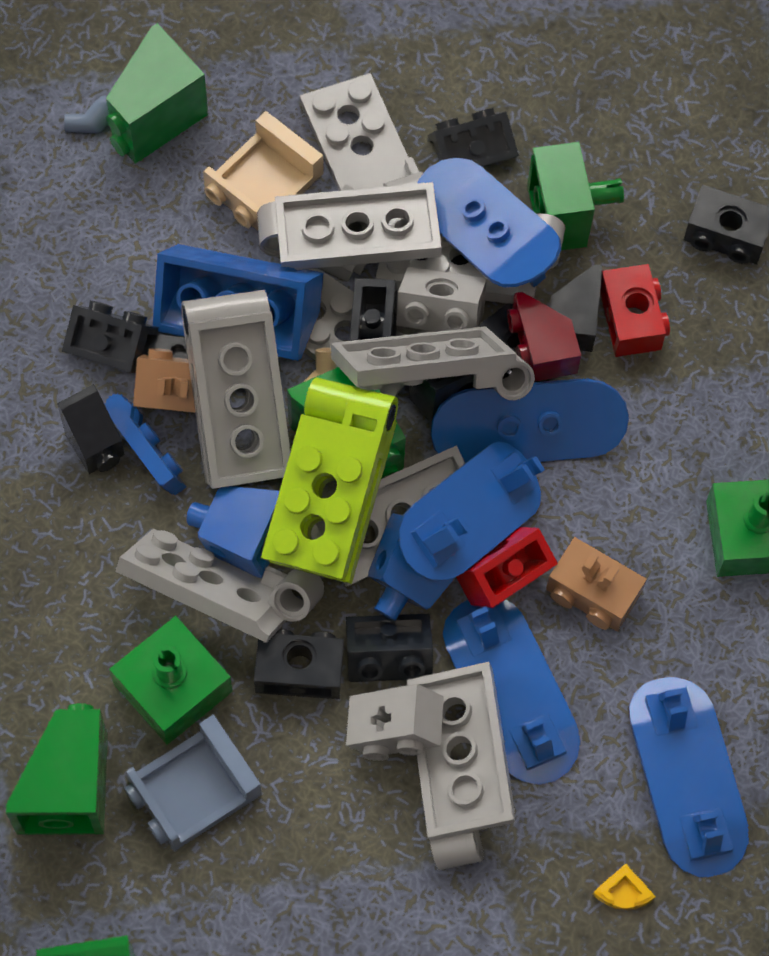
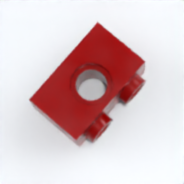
(630, 331)
(507, 568)

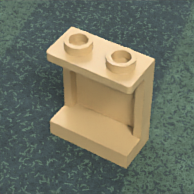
(265, 167)

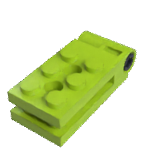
(337, 440)

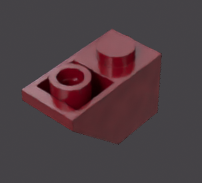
(545, 338)

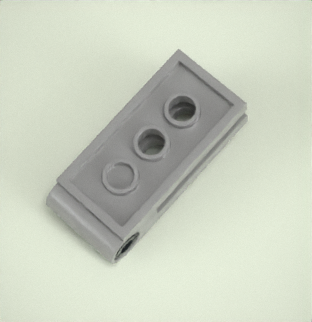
(230, 349)

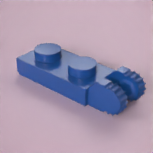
(144, 441)

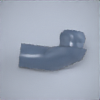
(91, 122)

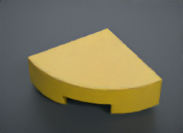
(624, 890)

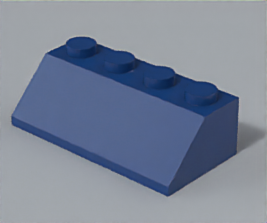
(199, 273)

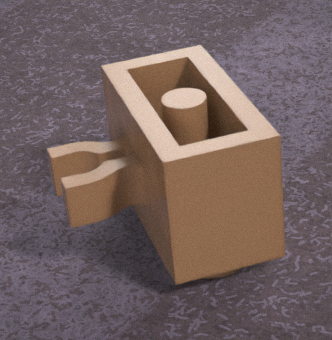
(163, 382)
(595, 585)

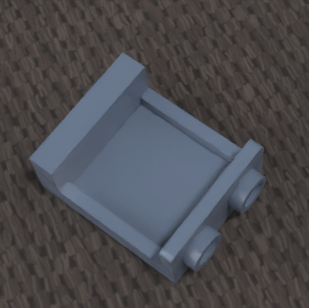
(193, 785)

